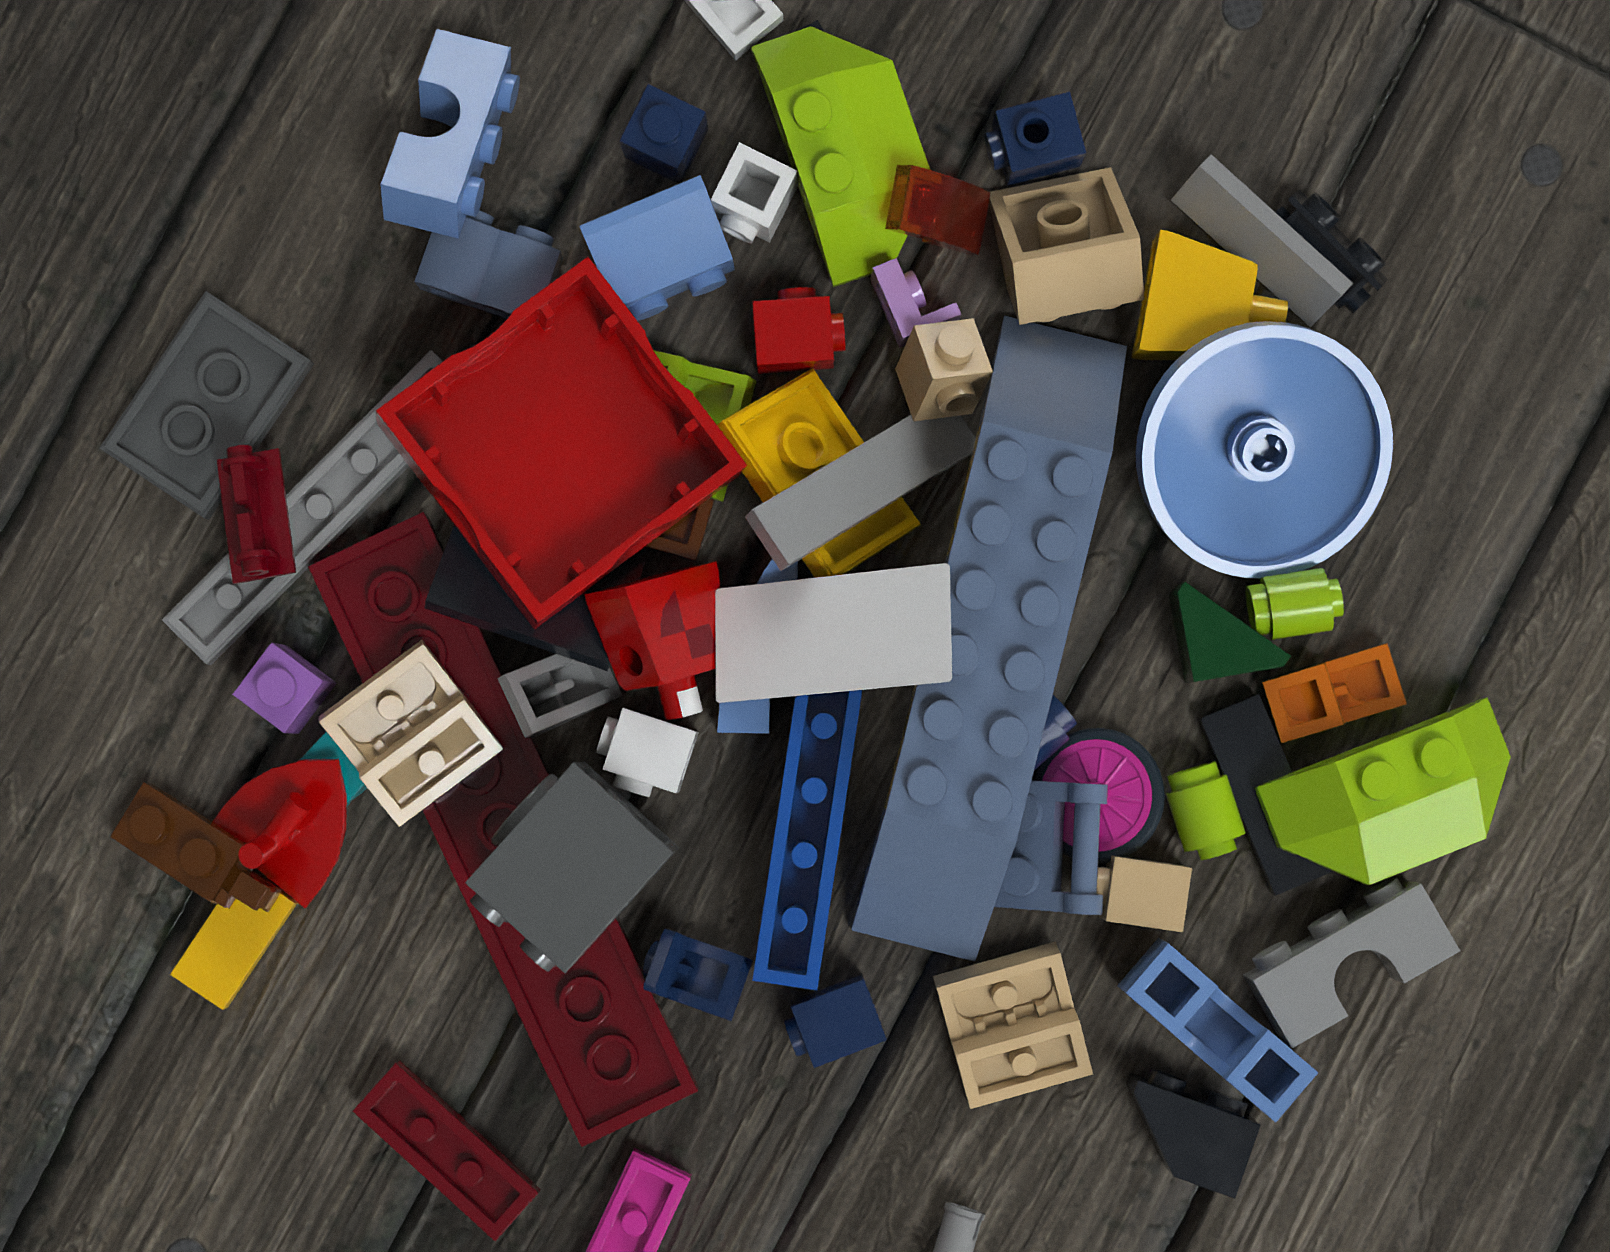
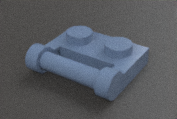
(1036, 861)

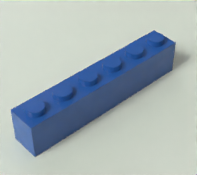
(807, 839)

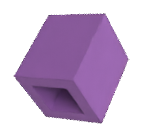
(284, 688)

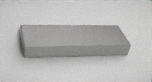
(1255, 232)

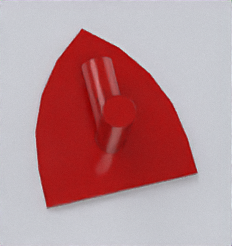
(291, 824)

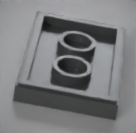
(209, 391)

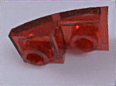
(938, 209)

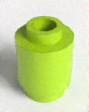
(1294, 604)
(1204, 810)

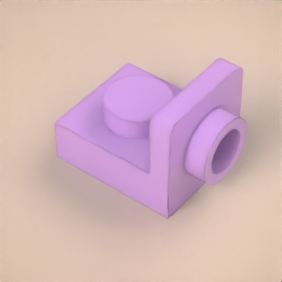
(901, 299)

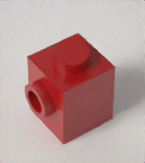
(797, 332)

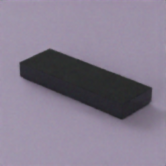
(1250, 756)

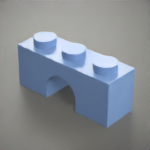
(437, 178)
(1217, 1029)

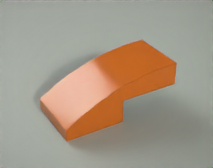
(1334, 692)

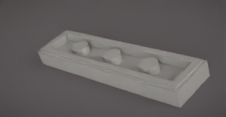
(858, 485)

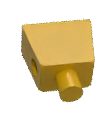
(1195, 293)

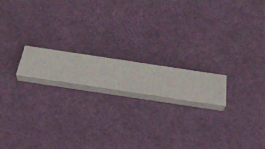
(319, 513)

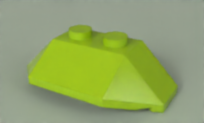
(845, 137)
(1393, 797)

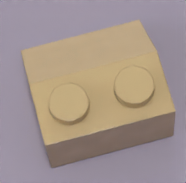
(1067, 246)

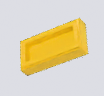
(230, 948)

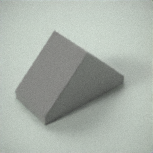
(556, 692)

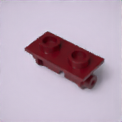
(255, 514)

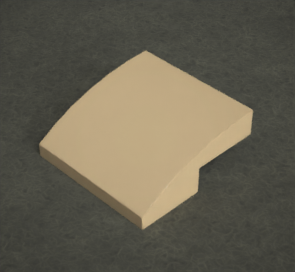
(410, 733)
(1013, 1025)

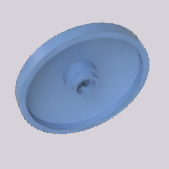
(1264, 449)

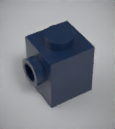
(1035, 139)

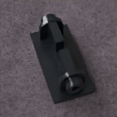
(1357, 261)

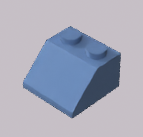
(661, 248)

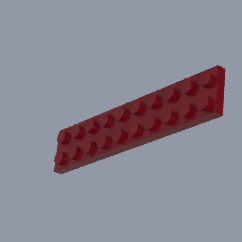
(595, 1023)

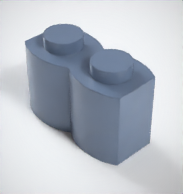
(489, 265)

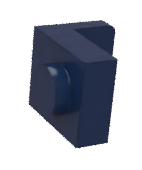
(695, 974)

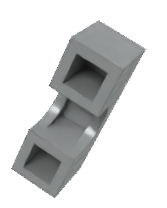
(1298, 981)

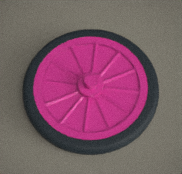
(1133, 784)

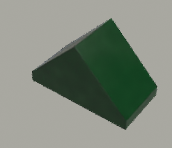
(1215, 641)

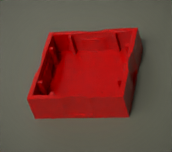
(560, 443)

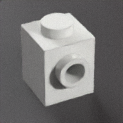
(753, 194)
(646, 752)

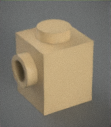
(943, 369)

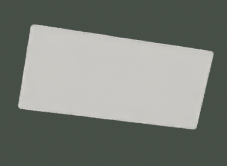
(834, 634)

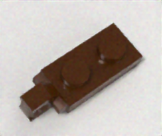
(191, 850)

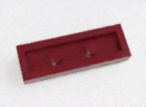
(447, 1150)

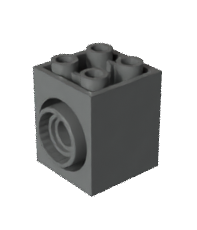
(568, 865)

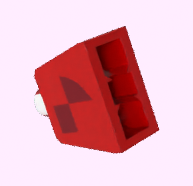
(661, 633)

